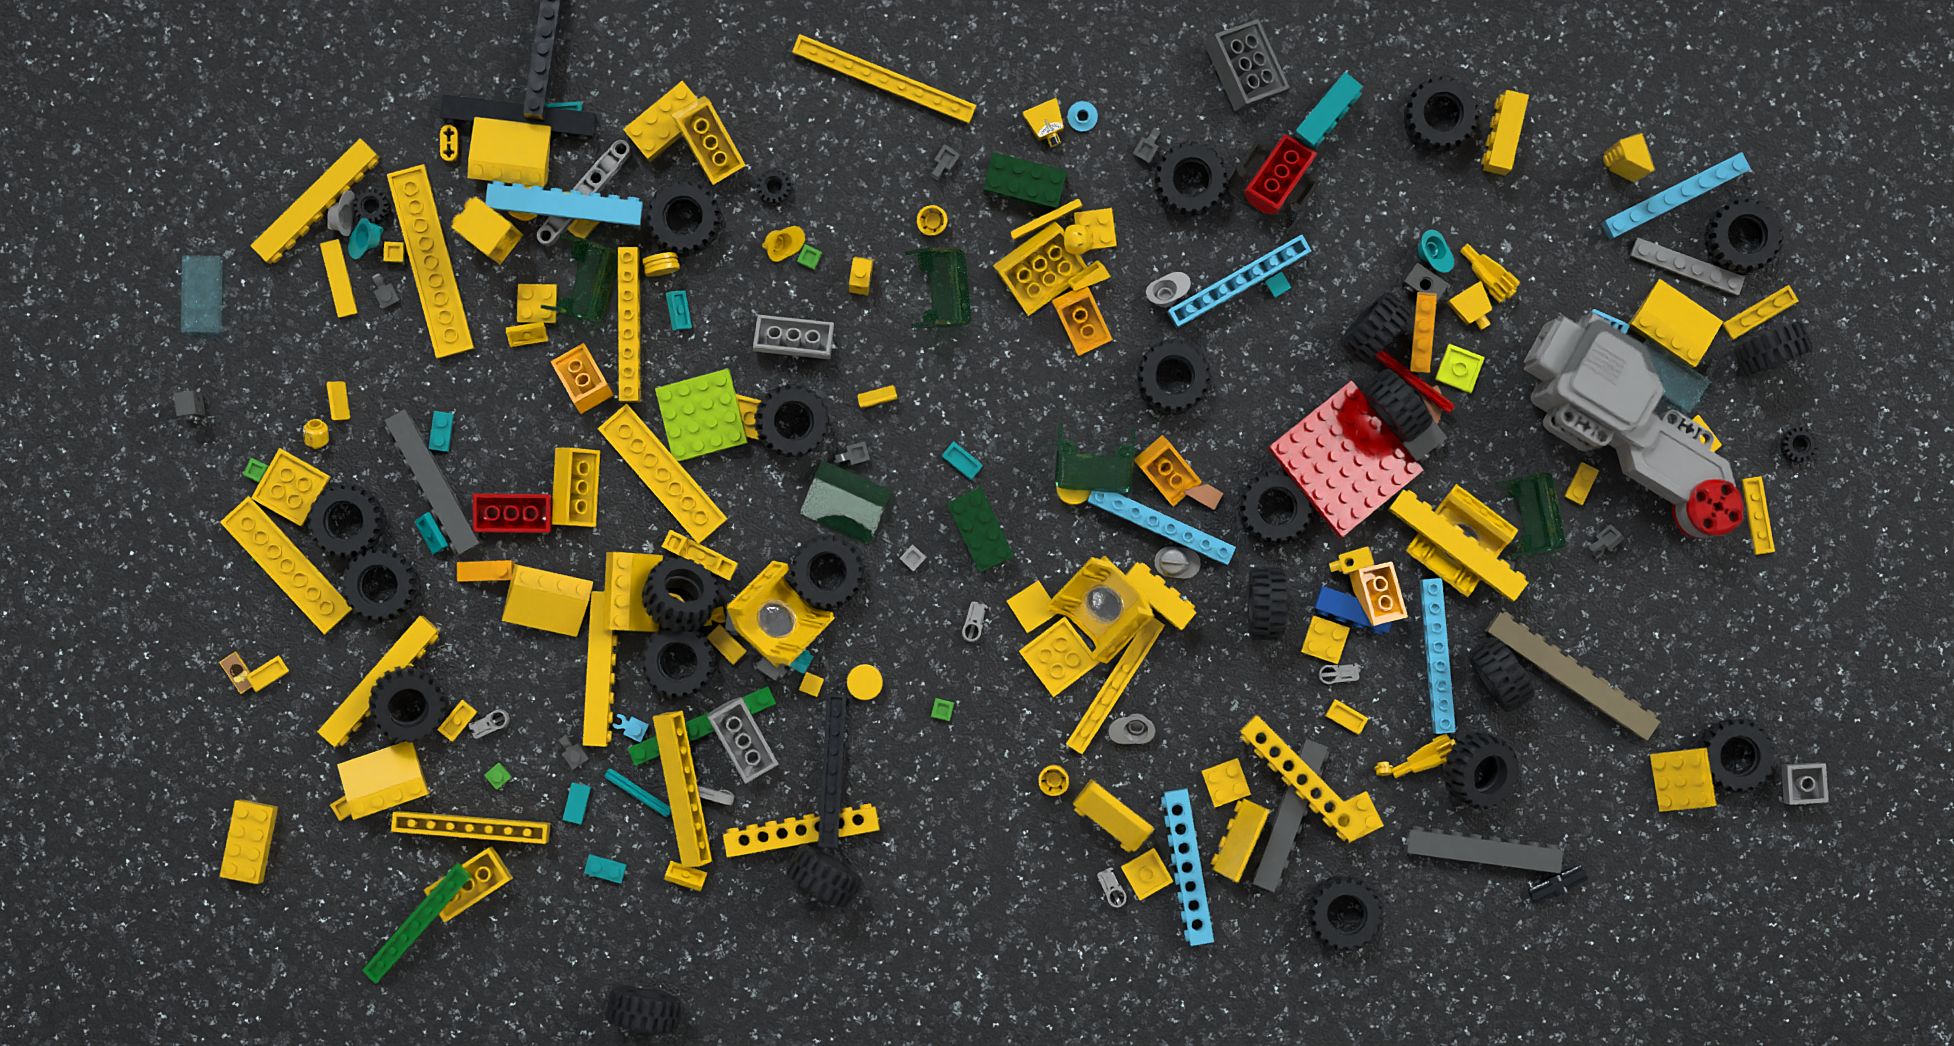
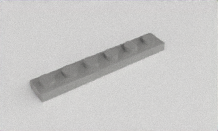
(1687, 266)

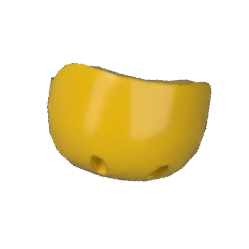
(932, 220)
(1073, 239)
(1053, 779)

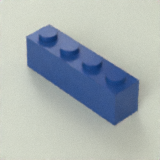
(1346, 608)

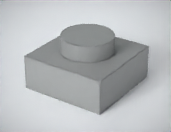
(913, 558)

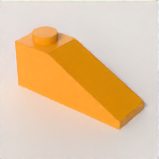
(485, 570)

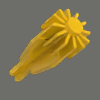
(1491, 274)
(1427, 756)

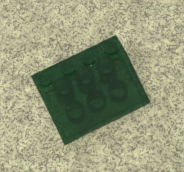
(846, 502)

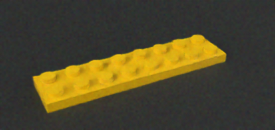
(662, 473)
(286, 565)

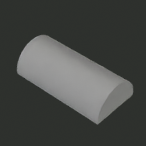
(793, 337)
(742, 739)

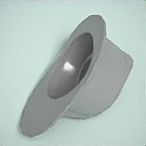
(342, 214)
(1168, 289)
(1177, 562)
(1132, 730)

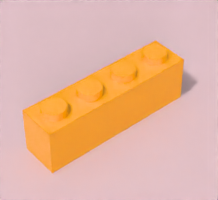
(1423, 332)

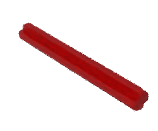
(1415, 381)

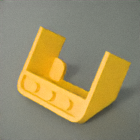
(1112, 816)

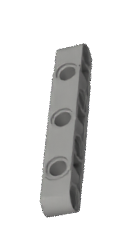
(607, 167)

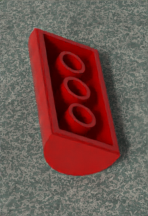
(1279, 175)
(512, 512)

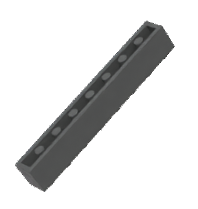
(433, 482)
(1287, 822)
(1484, 850)

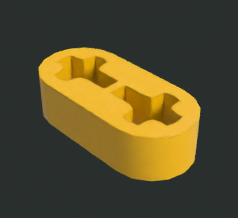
(444, 143)

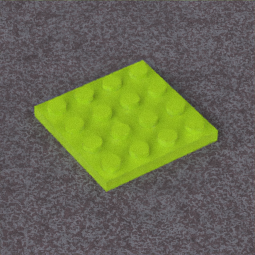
(701, 415)

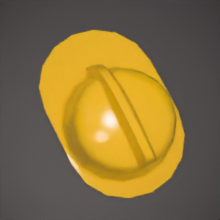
(784, 242)

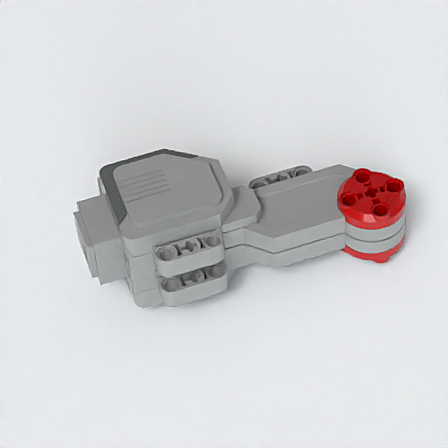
(1605, 390)

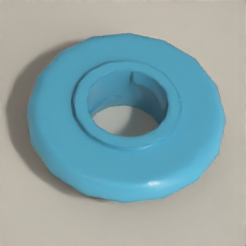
(1082, 125)

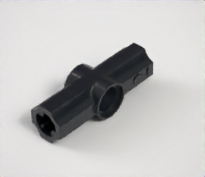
(1557, 884)

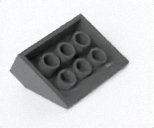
(1246, 64)

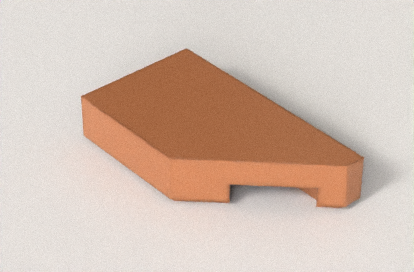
(1434, 410)
(1205, 494)

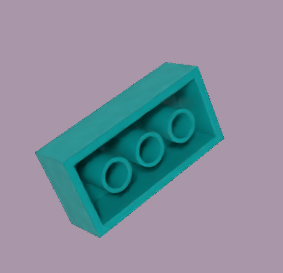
(1331, 107)

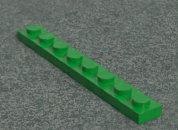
(700, 726)
(417, 923)

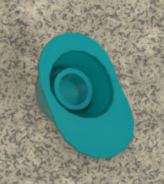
(364, 237)
(1435, 251)

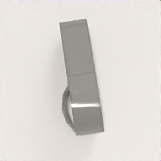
(974, 618)
(1342, 674)
(487, 725)
(716, 796)
(1110, 885)

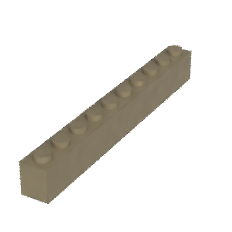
(1573, 676)

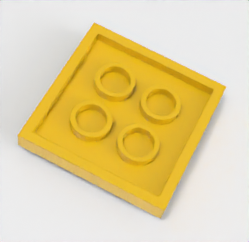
(290, 487)
(1058, 656)
(1683, 779)

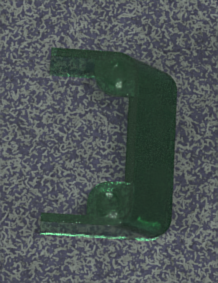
(592, 281)
(948, 287)
(1094, 471)
(1539, 513)

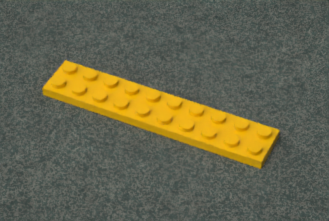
(430, 261)

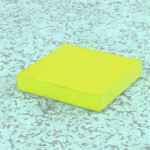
(1459, 368)

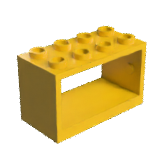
(486, 230)

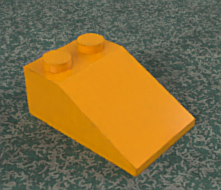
(1082, 320)
(582, 378)
(1167, 470)
(1379, 593)

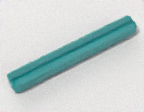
(638, 792)

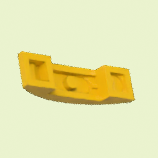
(692, 550)

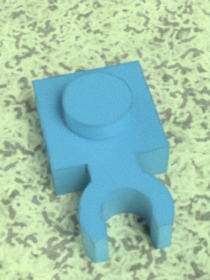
(634, 728)

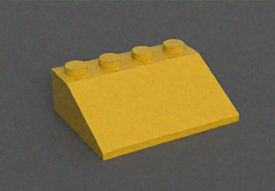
(509, 152)
(1039, 268)
(1675, 323)
(623, 591)
(546, 600)
(382, 779)
(1240, 839)

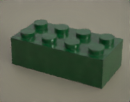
(1024, 181)
(980, 529)

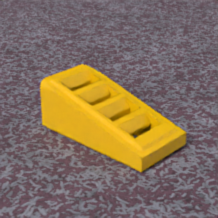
(1092, 274)

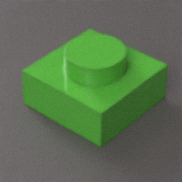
(498, 776)

